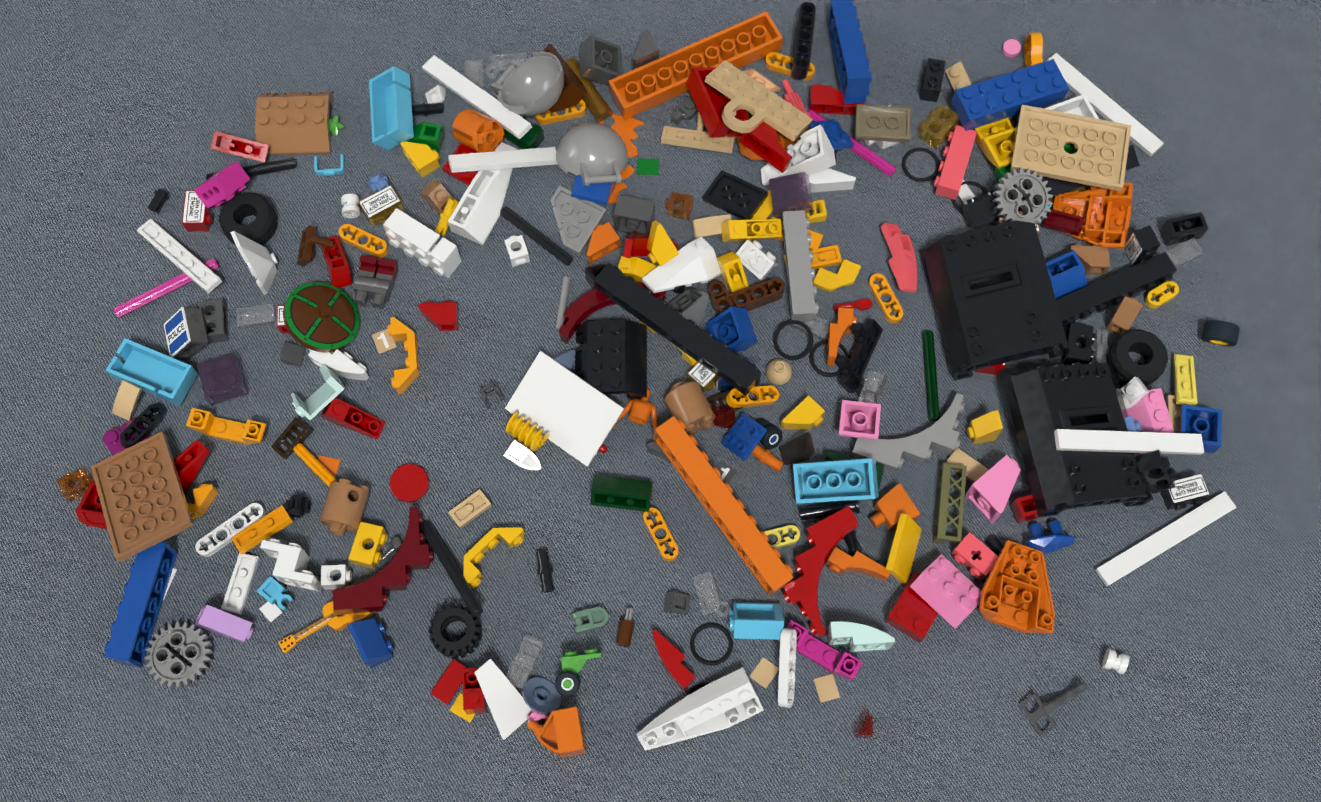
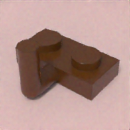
(308, 239)

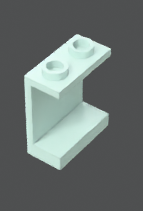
(321, 397)

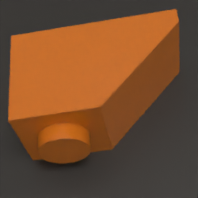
(602, 242)

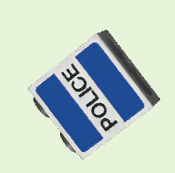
(185, 333)

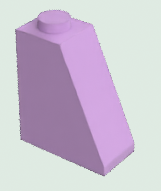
(223, 623)

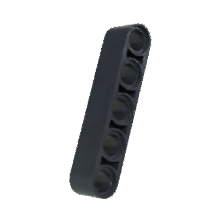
(803, 40)

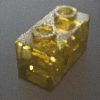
(940, 127)

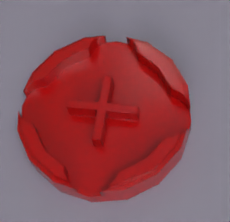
(409, 483)

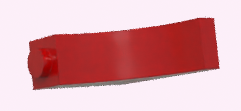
(766, 145)
(636, 245)

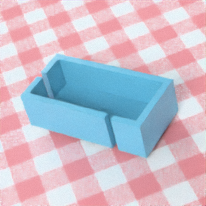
(391, 108)
(153, 371)

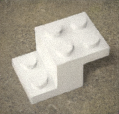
(291, 565)

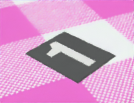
(727, 472)

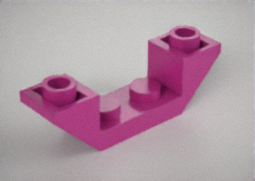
(824, 655)

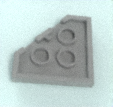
(575, 219)

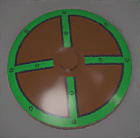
(321, 317)

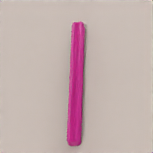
(863, 151)
(158, 291)

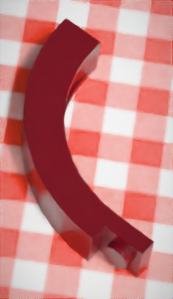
(587, 305)

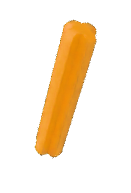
(314, 464)

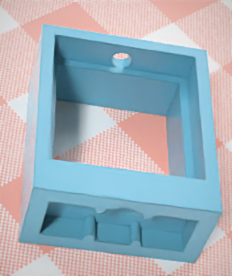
(756, 620)

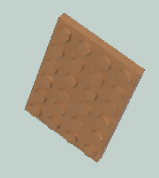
(141, 496)

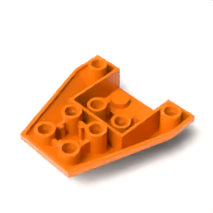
(1019, 591)

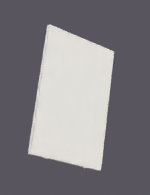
(565, 407)

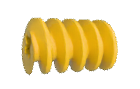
(526, 433)

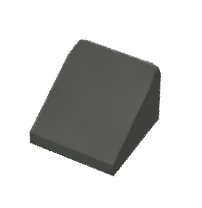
(292, 354)
(676, 603)

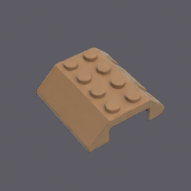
(294, 122)

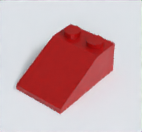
(912, 613)

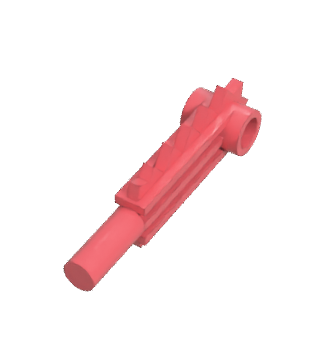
(792, 97)

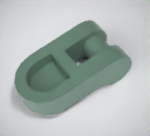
(597, 618)

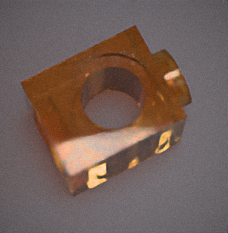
(679, 212)
(67, 483)

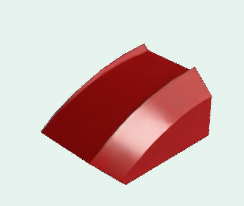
(90, 510)

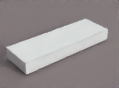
(240, 583)

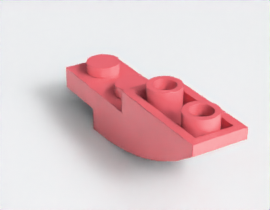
(903, 262)

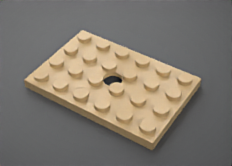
(1099, 146)

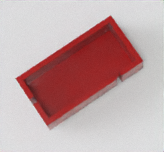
(711, 104)

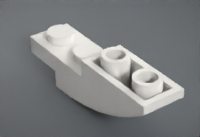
(340, 364)

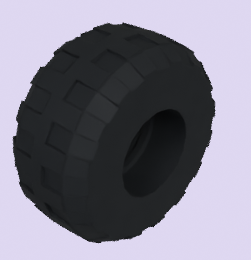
(246, 205)
(1147, 346)

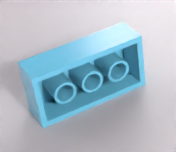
(835, 480)

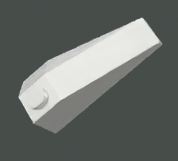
(809, 155)
(258, 260)
(692, 265)

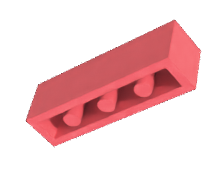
(955, 164)

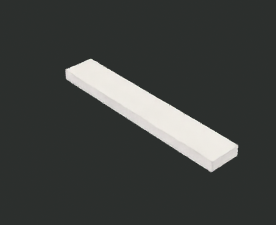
(502, 159)
(179, 256)

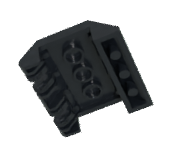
(613, 356)

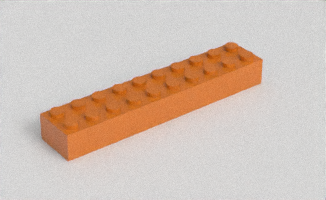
(668, 75)
(722, 506)

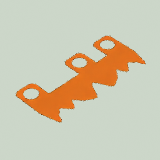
(625, 130)

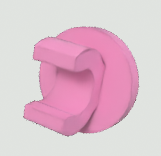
(535, 716)

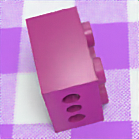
(222, 185)

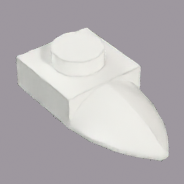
(1133, 392)
(522, 456)

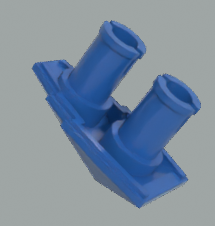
(1050, 542)

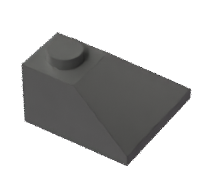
(691, 304)

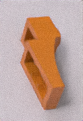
(838, 332)
(842, 562)

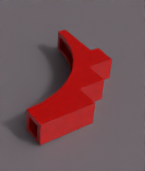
(804, 590)

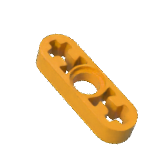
(782, 69)
(566, 116)
(359, 233)
(885, 290)
(759, 391)
(659, 519)

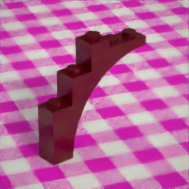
(368, 595)

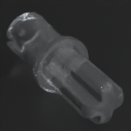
(1101, 345)

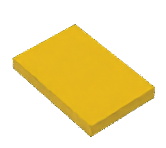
(903, 548)

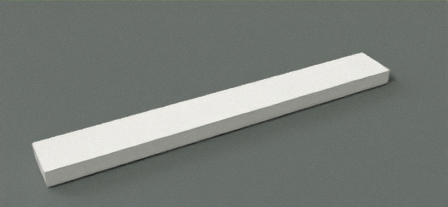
(476, 97)
(1107, 107)
(1128, 441)
(1165, 538)

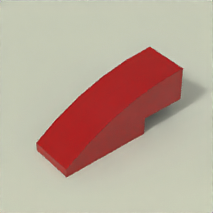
(672, 661)

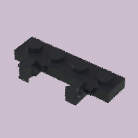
(855, 366)

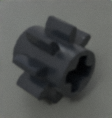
(297, 506)

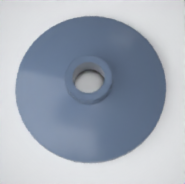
(541, 695)

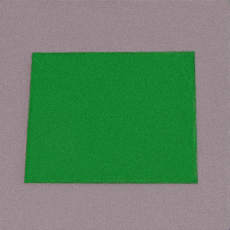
(648, 167)

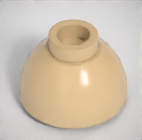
(778, 371)

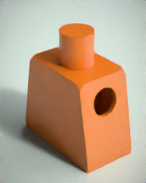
(891, 506)

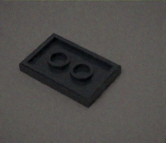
(735, 196)

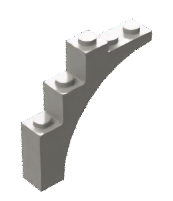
(917, 447)

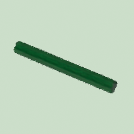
(931, 375)

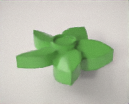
(334, 125)

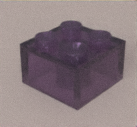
(791, 194)
(222, 379)

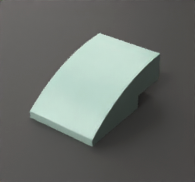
(858, 637)

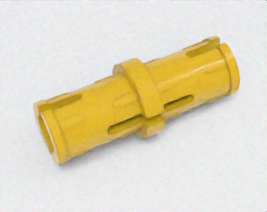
(445, 216)

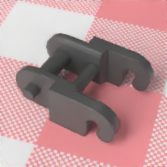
(495, 390)

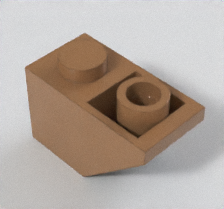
(436, 196)
(1093, 258)
(1124, 315)

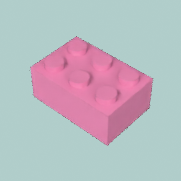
(947, 591)

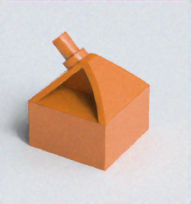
(561, 733)

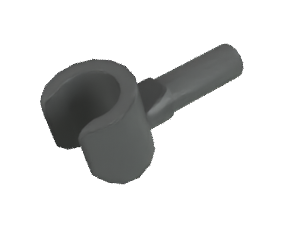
(396, 543)

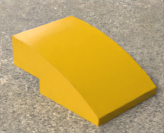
(997, 141)

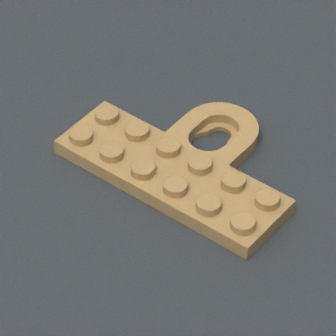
(758, 100)

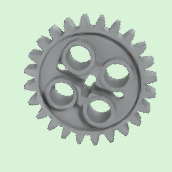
(1035, 188)
(191, 639)

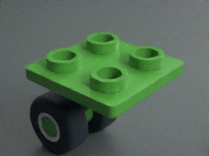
(568, 681)

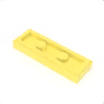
(1184, 380)

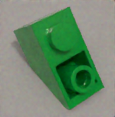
(428, 134)

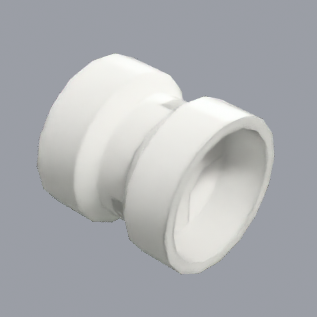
(350, 206)
(1118, 662)

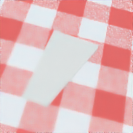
(502, 698)

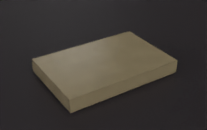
(883, 123)

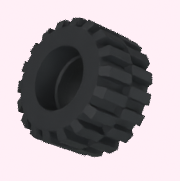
(459, 647)

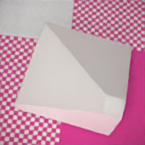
(436, 95)

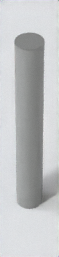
(563, 301)

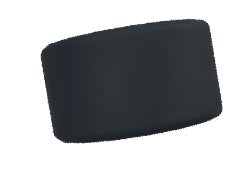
(1220, 333)

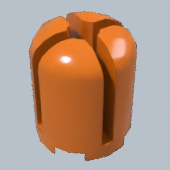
(477, 131)

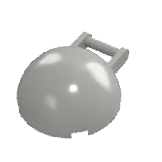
(531, 85)
(593, 153)

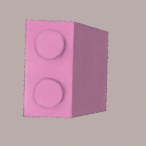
(994, 488)

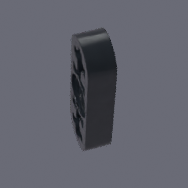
(144, 417)

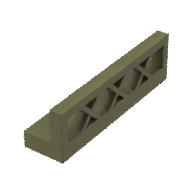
(942, 503)

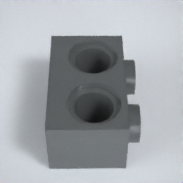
(217, 320)

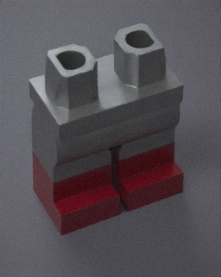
(375, 280)

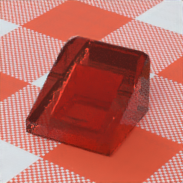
(724, 416)
(866, 728)

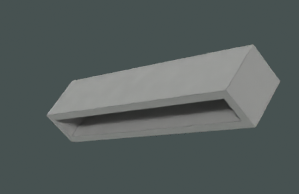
(798, 266)

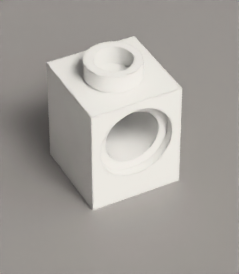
(517, 257)
(328, 573)

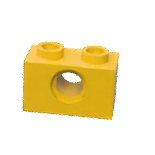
(365, 534)

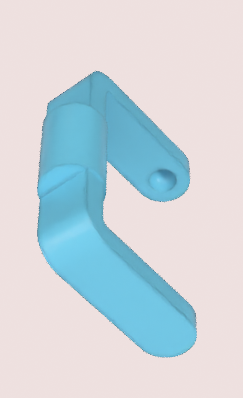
(329, 172)

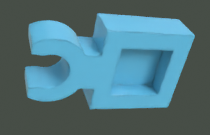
(273, 592)

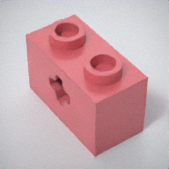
(967, 549)

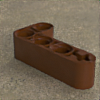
(766, 289)

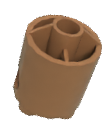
(690, 405)
(344, 507)

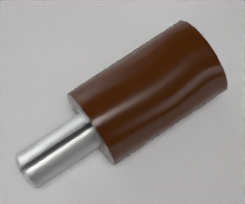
(625, 630)

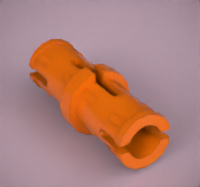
(767, 458)

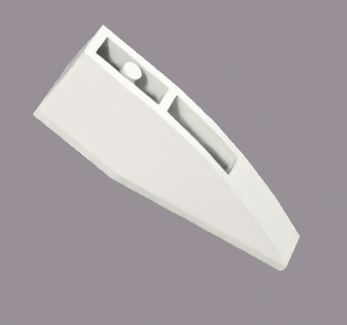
(482, 203)
(704, 711)

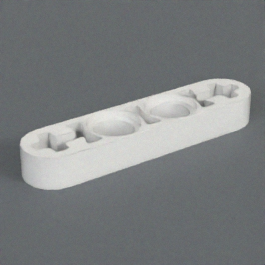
(228, 526)
(787, 667)

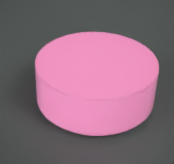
(1011, 48)

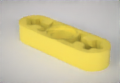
(787, 540)

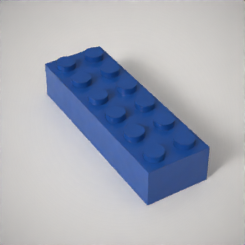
(849, 51)
(1005, 94)
(140, 605)

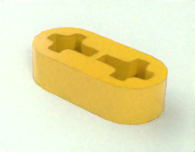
(1159, 291)

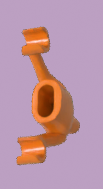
(640, 411)

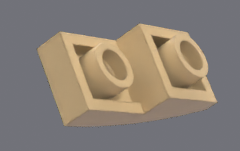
(709, 226)
(126, 399)

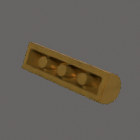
(592, 98)

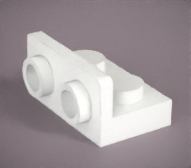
(756, 259)

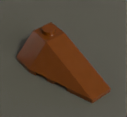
(573, 87)

